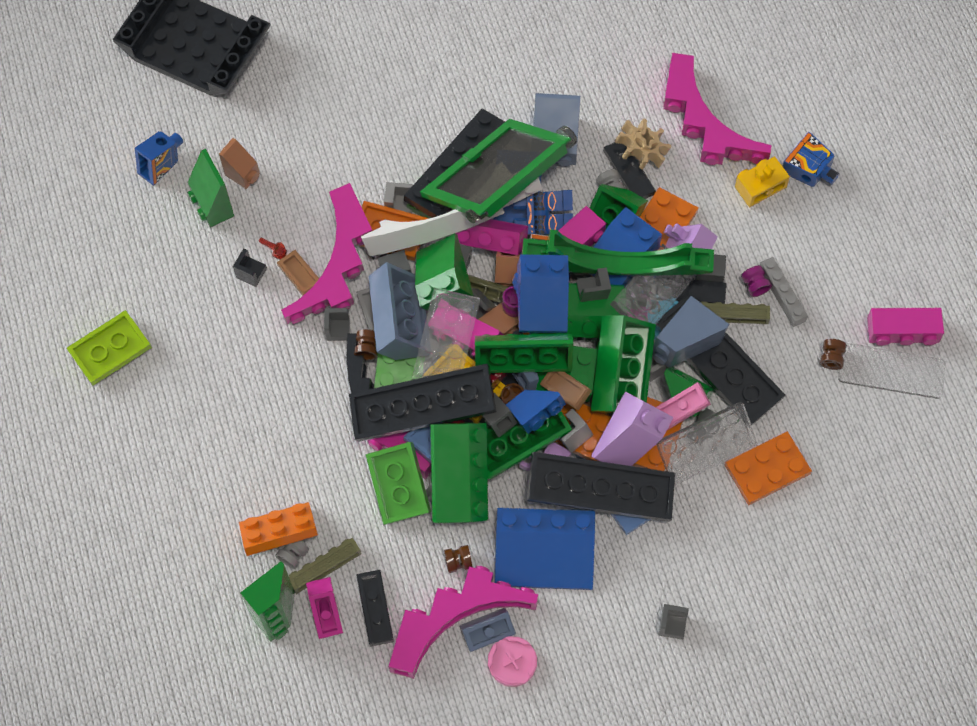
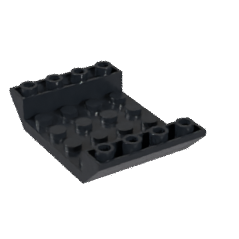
(190, 42)

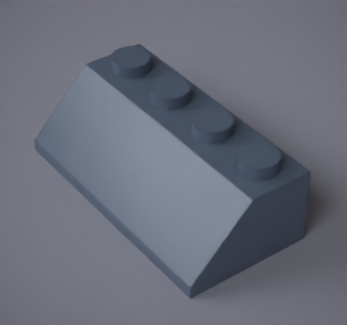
(396, 312)

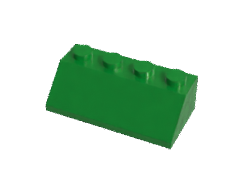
(586, 317)
(525, 352)
(622, 361)
(518, 445)
(459, 472)
(271, 602)

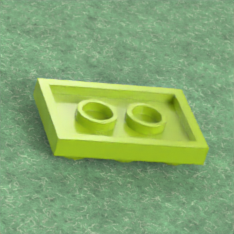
(109, 347)

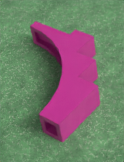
(699, 122)
(344, 261)
(449, 607)

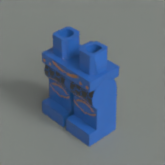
(538, 211)

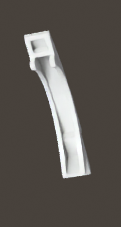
(402, 235)

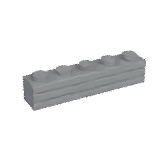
(784, 292)

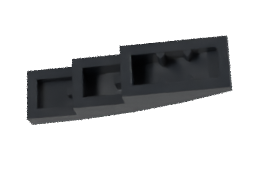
(356, 367)

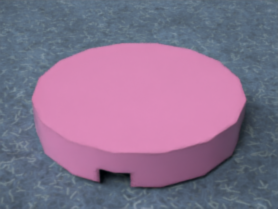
(512, 661)

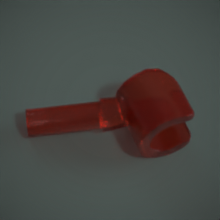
(278, 249)

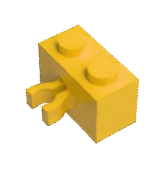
(761, 181)

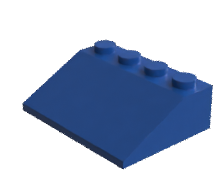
(545, 548)

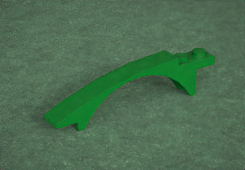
(587, 259)

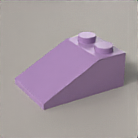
(631, 431)

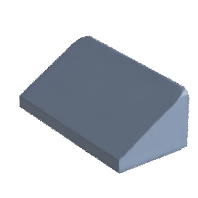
(487, 629)

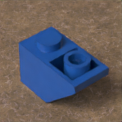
(534, 407)

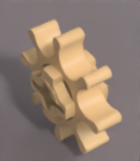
(643, 143)

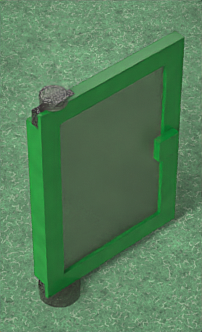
(499, 168)

